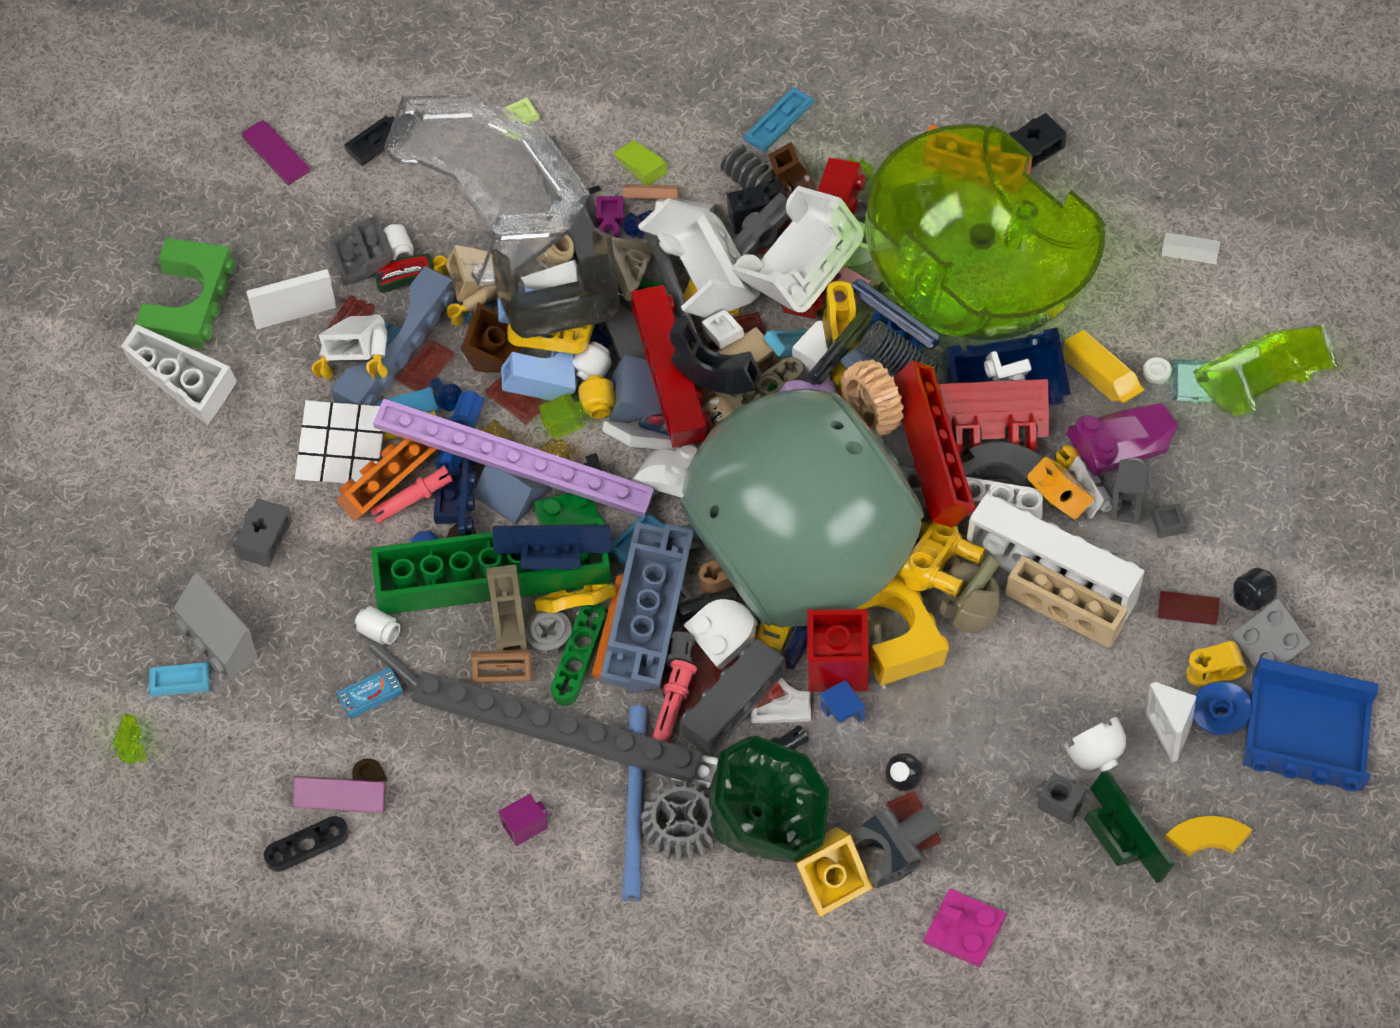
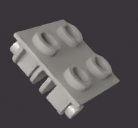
(1272, 636)

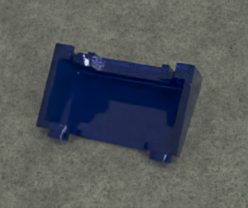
(1041, 350)

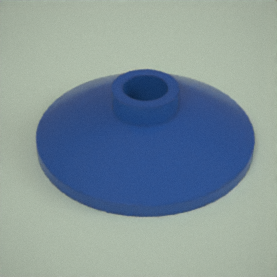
(1222, 698)

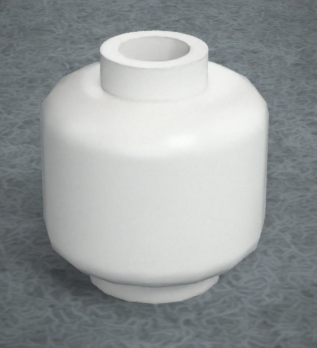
(593, 361)

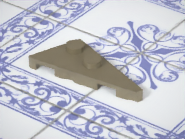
(630, 263)

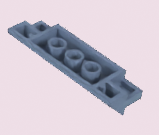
(646, 606)

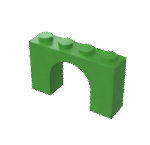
(192, 322)

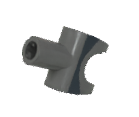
(898, 841)

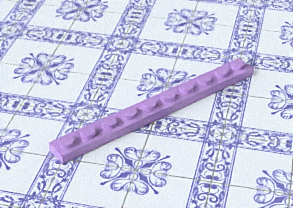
(514, 458)

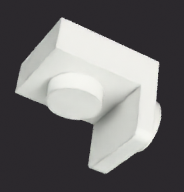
(721, 329)

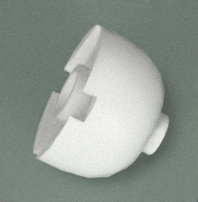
(1098, 746)

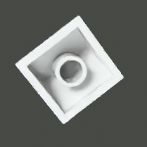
(810, 349)
(1171, 716)

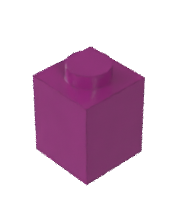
(524, 819)

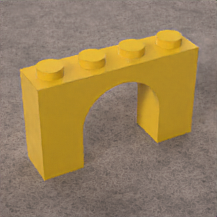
(916, 650)

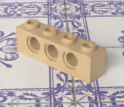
(1066, 601)

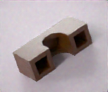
(791, 168)

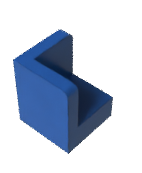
(842, 703)

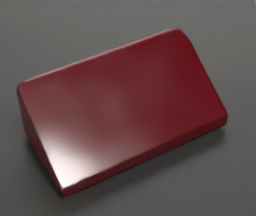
(1188, 608)

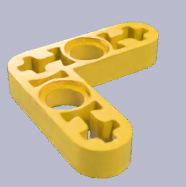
(573, 341)

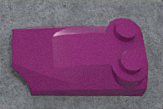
(1122, 435)

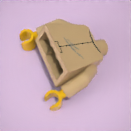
(459, 266)

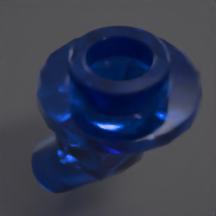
(631, 224)
(445, 394)

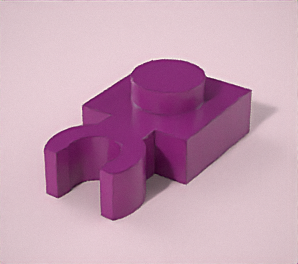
(610, 213)

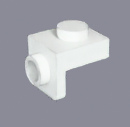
(1012, 371)

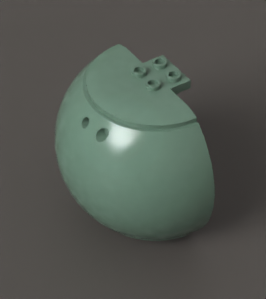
(801, 505)

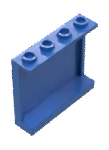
(1309, 724)

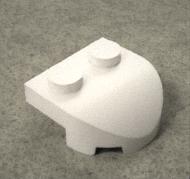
(723, 630)

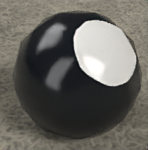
(904, 772)

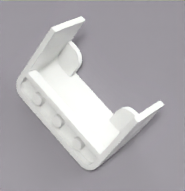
(706, 254)

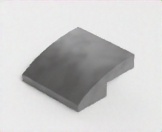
(361, 251)

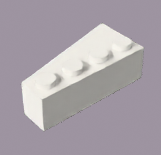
(183, 373)

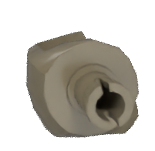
(978, 607)

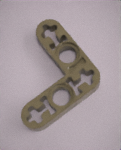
(773, 375)

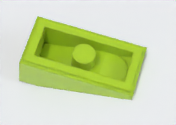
(641, 162)

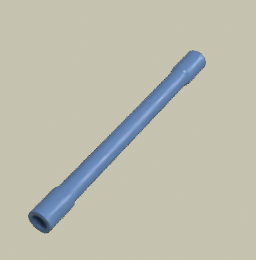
(632, 877)

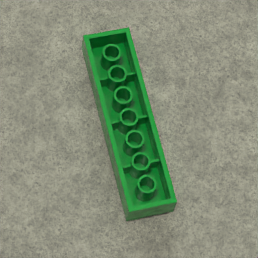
(455, 572)

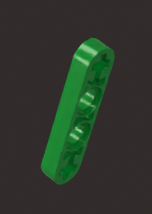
(576, 653)

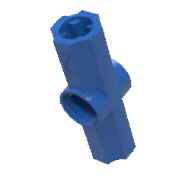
(465, 413)

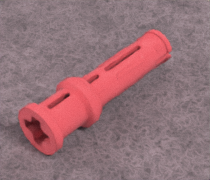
(675, 692)

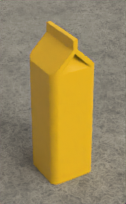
(1101, 367)

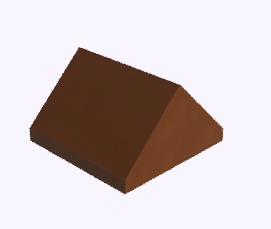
(487, 341)

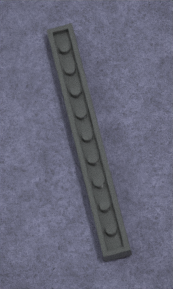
(557, 727)

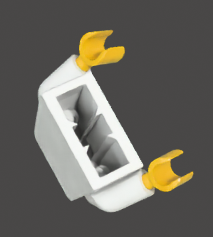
(353, 340)

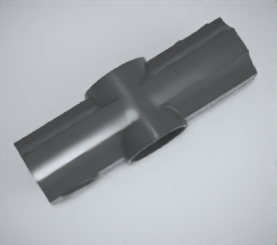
(761, 227)

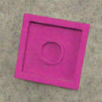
(964, 928)

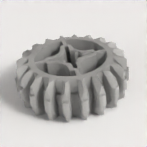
(670, 838)

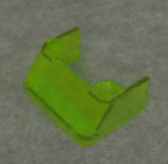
(1265, 364)

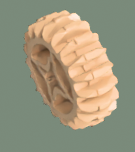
(873, 395)

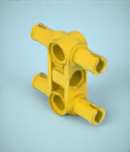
(932, 553)

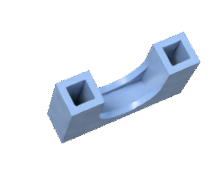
(538, 376)

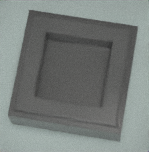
(1168, 520)

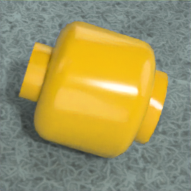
(597, 396)

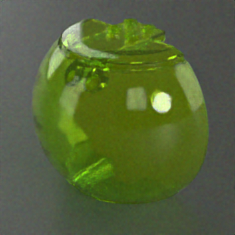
(967, 187)

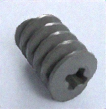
(746, 168)

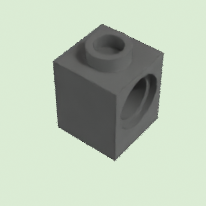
(1059, 786)

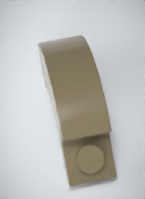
(507, 608)

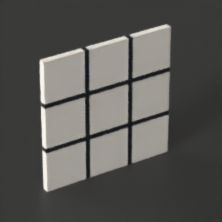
(337, 441)

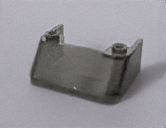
(563, 306)

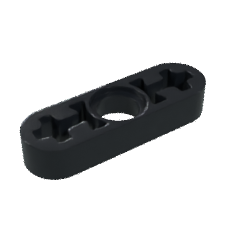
(310, 832)

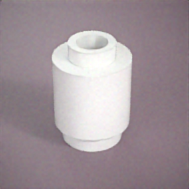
(398, 241)
(377, 625)

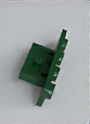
(1124, 830)

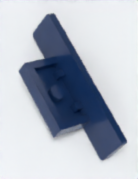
(456, 499)
(551, 544)

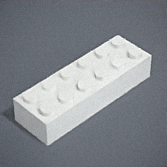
(1015, 532)

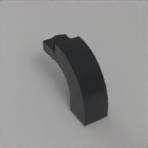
(710, 369)

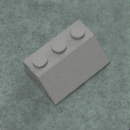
(214, 628)

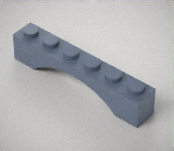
(428, 299)

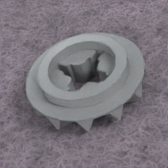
(548, 621)

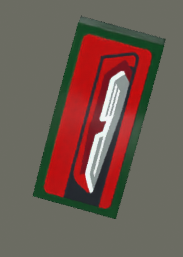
(401, 272)

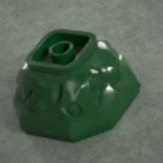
(768, 801)

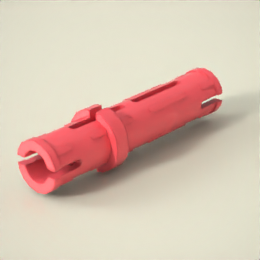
(422, 488)

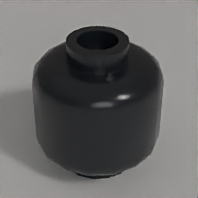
(1255, 589)

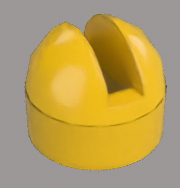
(1067, 450)

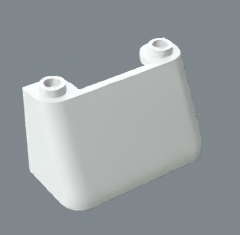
(806, 253)

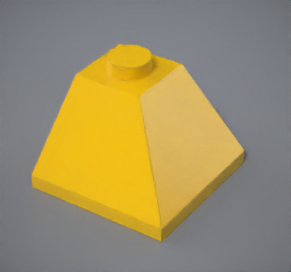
(833, 872)

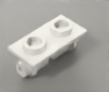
(1090, 482)

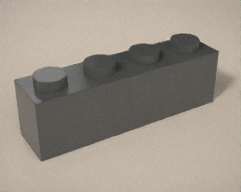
(732, 696)

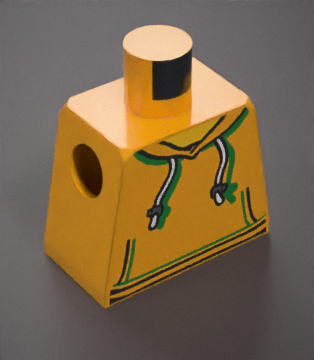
(1052, 480)

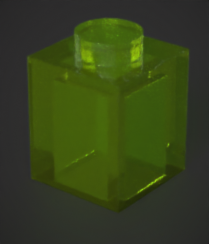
(561, 416)

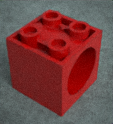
(837, 649)

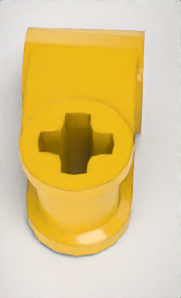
(1218, 663)

